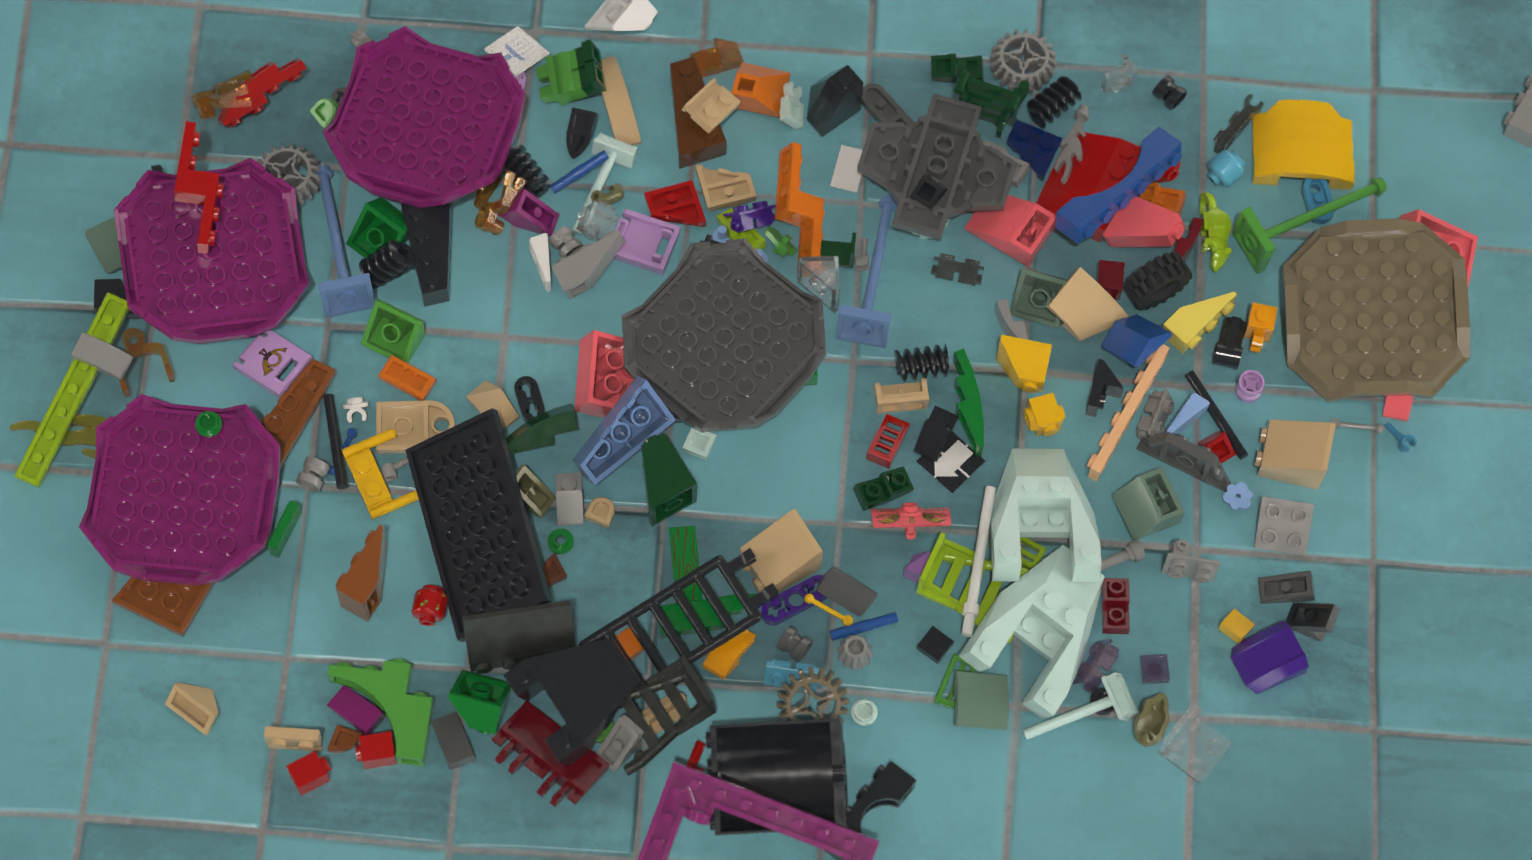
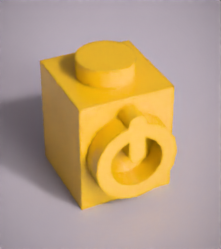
(1044, 415)

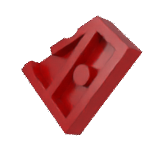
(676, 204)

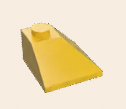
(1024, 362)

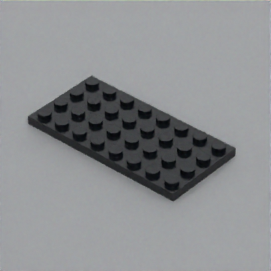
(477, 520)

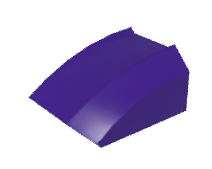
(1269, 658)

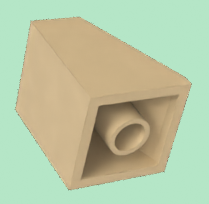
(1295, 451)
(783, 553)

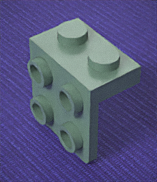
(105, 245)

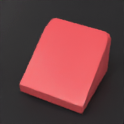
(1397, 407)

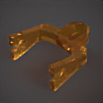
(222, 96)
(488, 211)
(142, 349)

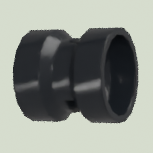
(1170, 92)

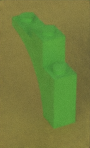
(390, 690)

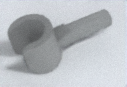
(862, 262)
(389, 470)

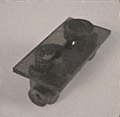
(948, 266)

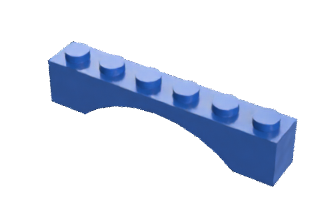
(1085, 214)

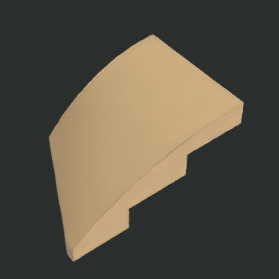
(1085, 306)

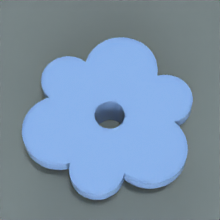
(1240, 490)

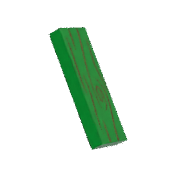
(685, 557)

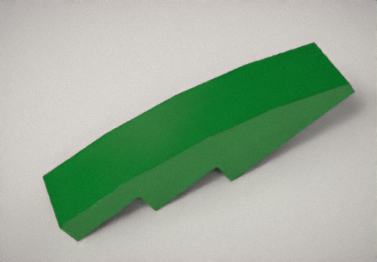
(970, 407)

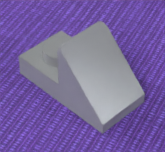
(569, 499)
(621, 743)

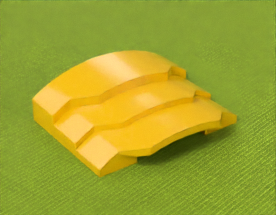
(1302, 142)

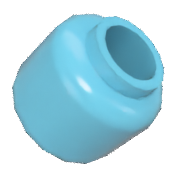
(1225, 168)

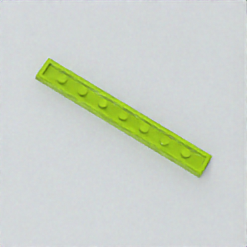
(69, 396)

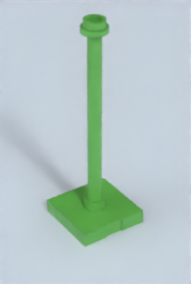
(1257, 242)

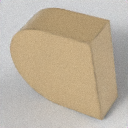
(600, 511)

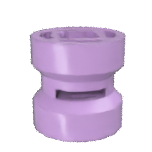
(1252, 381)

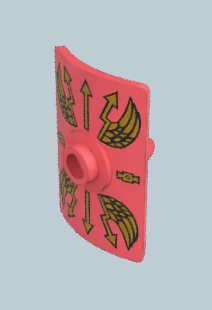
(910, 517)

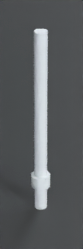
(971, 608)

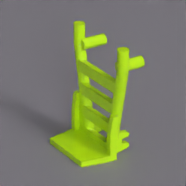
(960, 556)

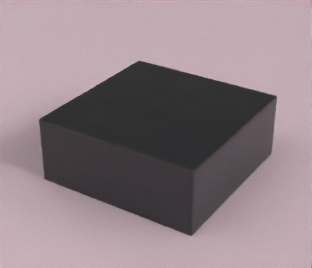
(935, 645)

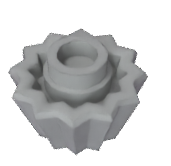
(855, 652)

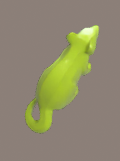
(1216, 229)

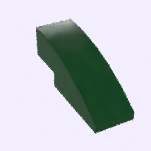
(539, 430)

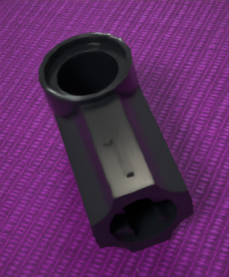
(1229, 349)

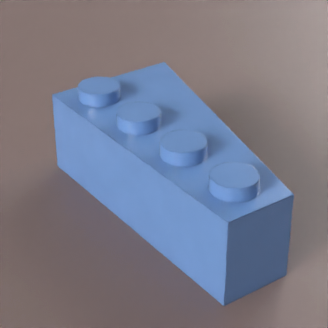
(623, 431)

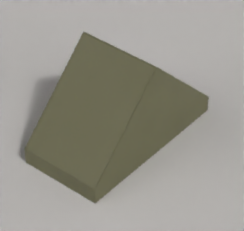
(535, 494)

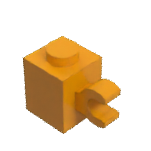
(1260, 325)

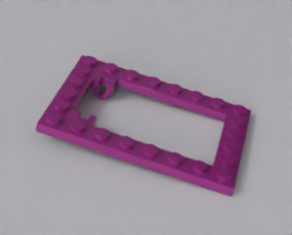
(692, 789)

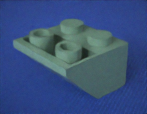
(1148, 504)

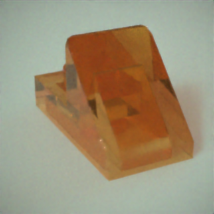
(719, 58)

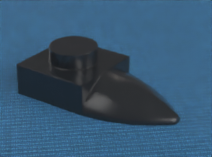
(580, 130)

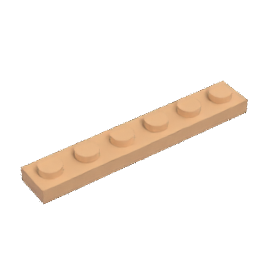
(1122, 420)

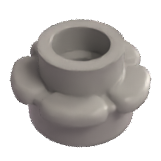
(359, 38)

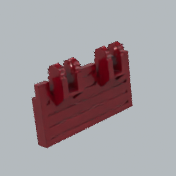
(527, 737)

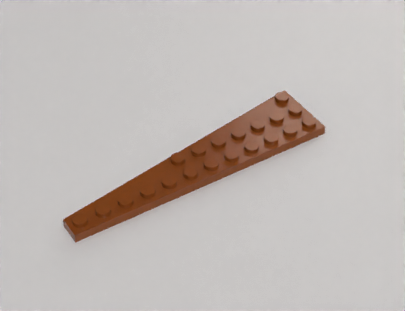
(177, 604)

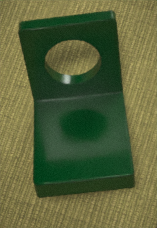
(844, 251)

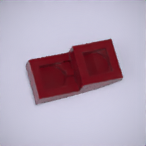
(1185, 246)

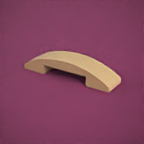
(618, 104)

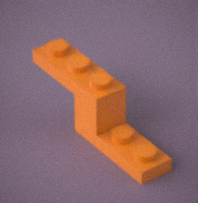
(797, 206)

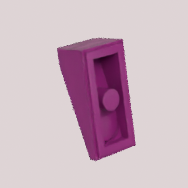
(356, 710)

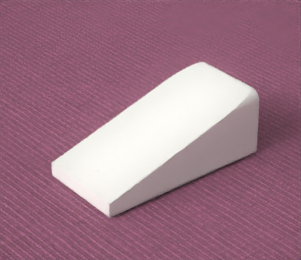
(540, 253)

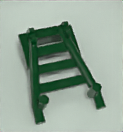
(997, 103)

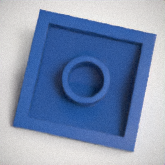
(1134, 339)

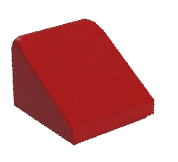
(1219, 445)

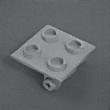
(1283, 525)
(1180, 564)

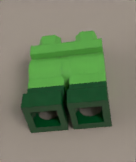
(572, 74)

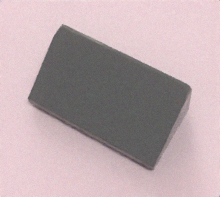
(846, 591)

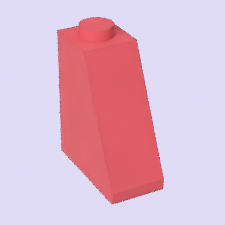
(1144, 226)

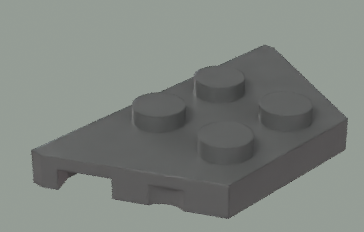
(1186, 457)

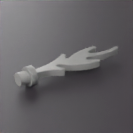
(1071, 144)

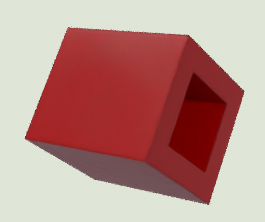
(376, 750)
(309, 772)

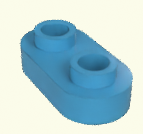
(1315, 200)

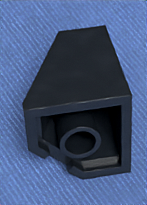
(834, 100)

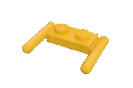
(369, 479)

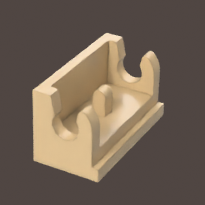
(901, 397)

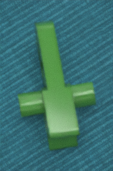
(782, 244)

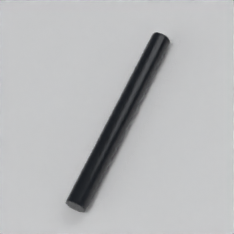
(1217, 415)
(335, 443)

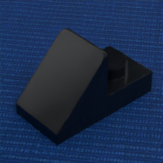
(1103, 384)
(935, 433)
(1313, 619)

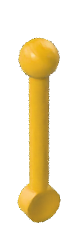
(846, 620)

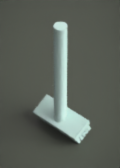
(617, 152)
(1118, 697)

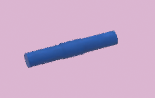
(579, 171)
(863, 626)

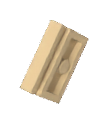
(711, 106)
(293, 738)

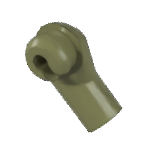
(615, 194)

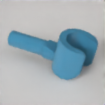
(1401, 438)

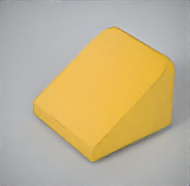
(1236, 626)

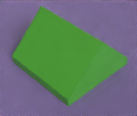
(393, 332)

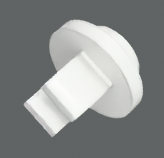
(355, 404)

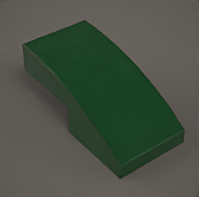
(944, 67)

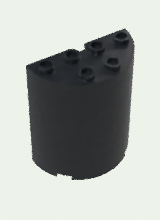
(783, 760)

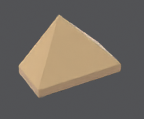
(491, 396)
(194, 705)

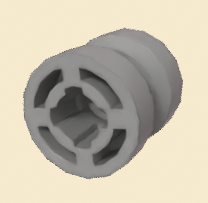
(565, 242)
(312, 474)

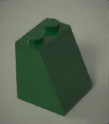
(666, 480)

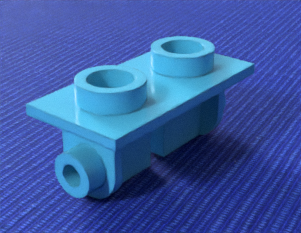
(778, 672)

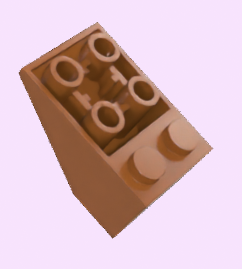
(363, 584)

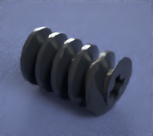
(1052, 100)
(523, 167)
(387, 262)
(921, 362)

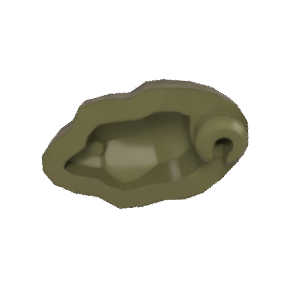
(1152, 720)

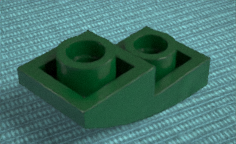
(883, 489)

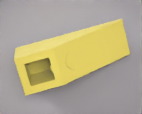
(1195, 319)

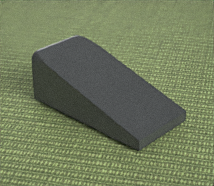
(1287, 588)
(453, 741)

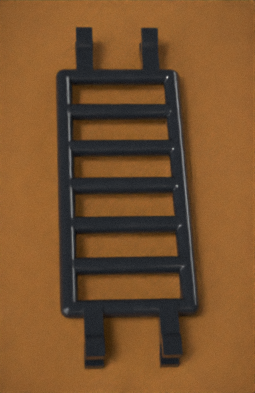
(709, 644)

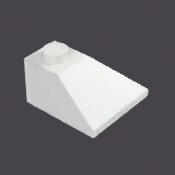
(622, 15)

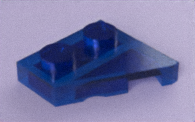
(1034, 146)

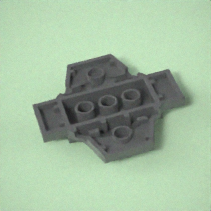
(947, 150)

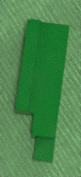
(703, 611)

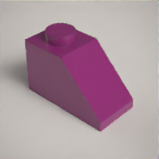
(531, 214)

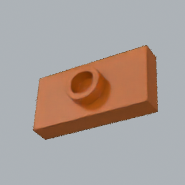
(407, 378)

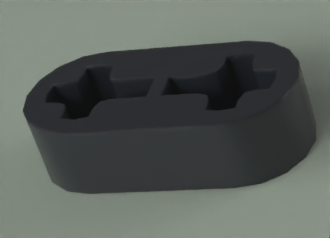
(524, 402)

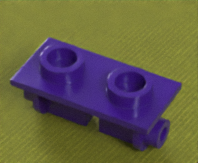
(760, 213)

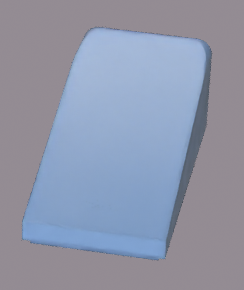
(1190, 412)

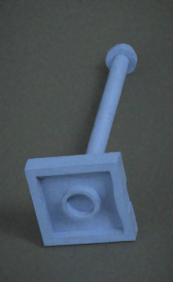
(346, 293)
(863, 323)

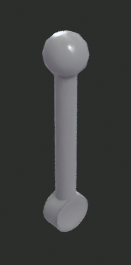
(1378, 428)

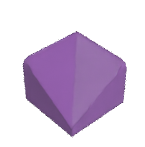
(916, 566)

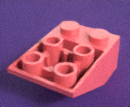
(1016, 230)

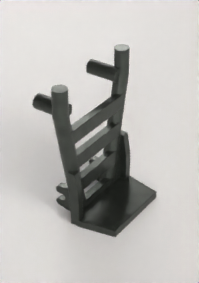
(676, 673)

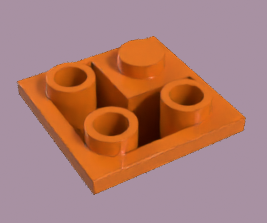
(760, 89)

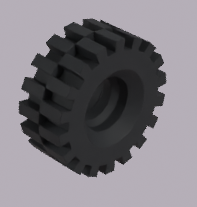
(1158, 280)

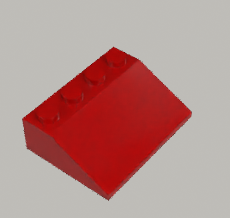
(1103, 165)

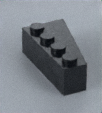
(431, 241)

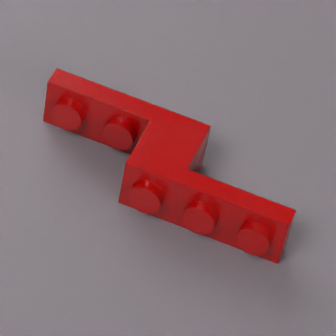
(198, 187)

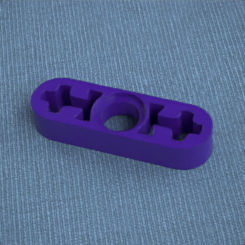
(809, 584)

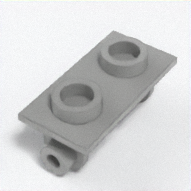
(1160, 406)

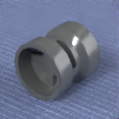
(793, 644)

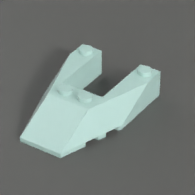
(1042, 500)
(1050, 618)

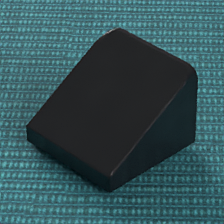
(928, 191)

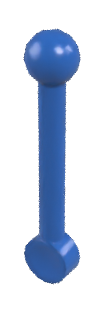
(351, 434)

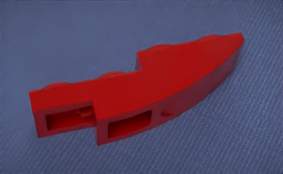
(262, 80)

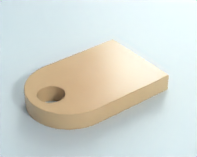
(412, 422)

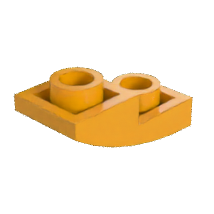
(727, 656)

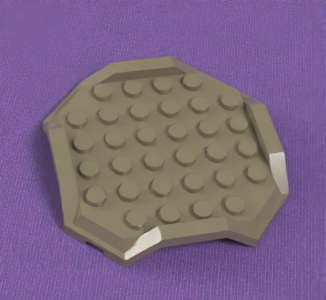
(1376, 310)

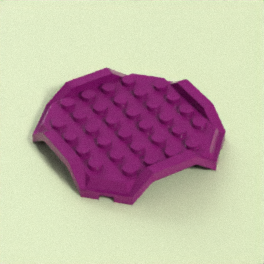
(424, 120)
(244, 279)
(179, 501)

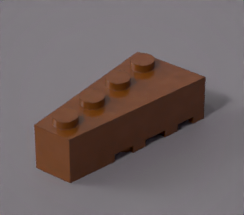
(692, 141)

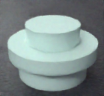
(864, 712)

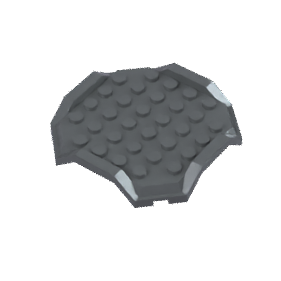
(725, 338)

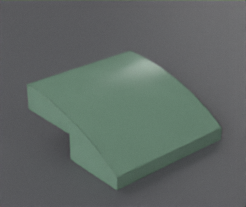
(981, 700)

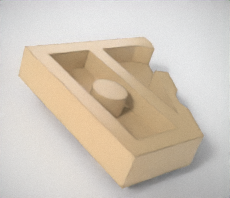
(724, 187)

